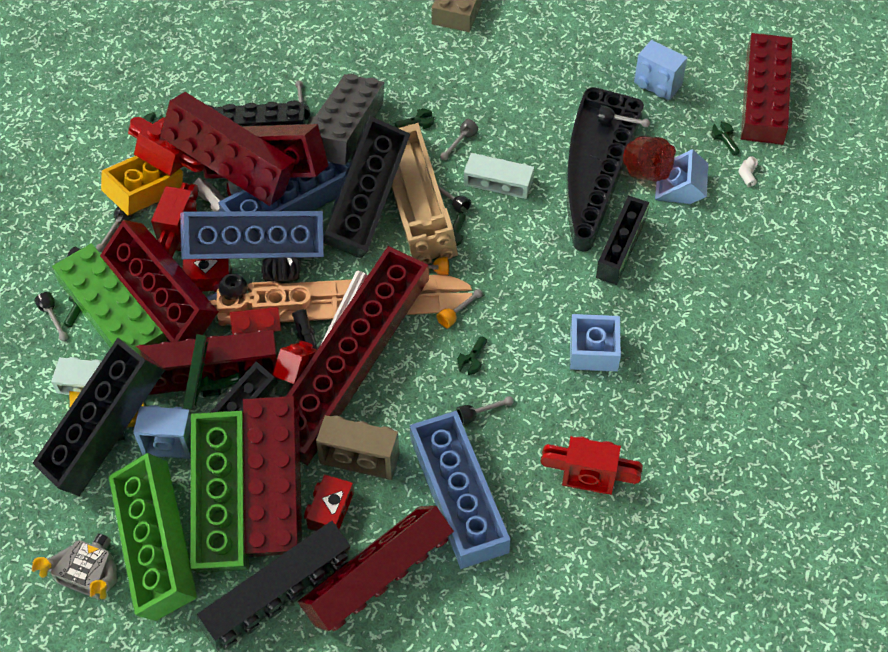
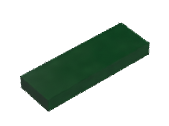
(196, 372)

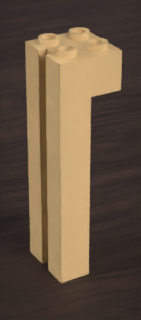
(421, 204)

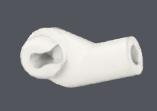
(746, 171)

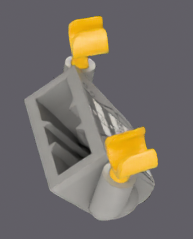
(82, 567)

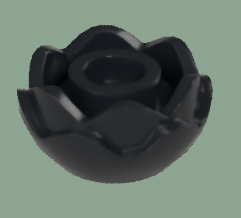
(239, 286)

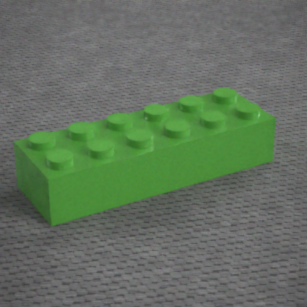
(105, 299)
(217, 493)
(152, 537)

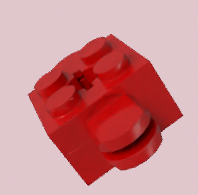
(158, 151)
(167, 218)
(591, 464)

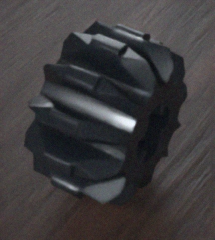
(280, 269)

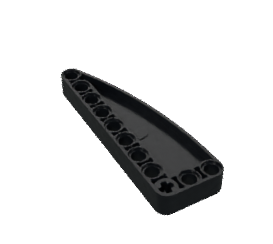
(596, 161)

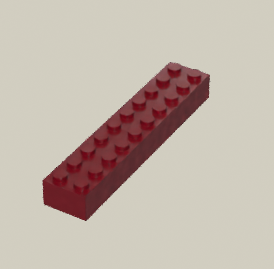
(356, 342)

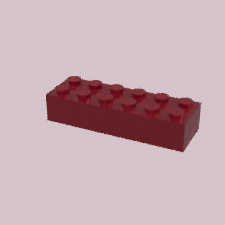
(767, 89)
(296, 141)
(227, 148)
(158, 282)
(223, 358)
(271, 475)
(375, 568)

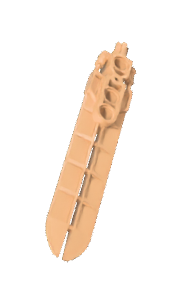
(324, 297)

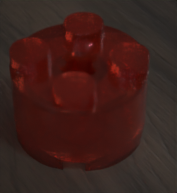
(649, 158)

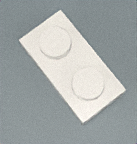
(209, 193)

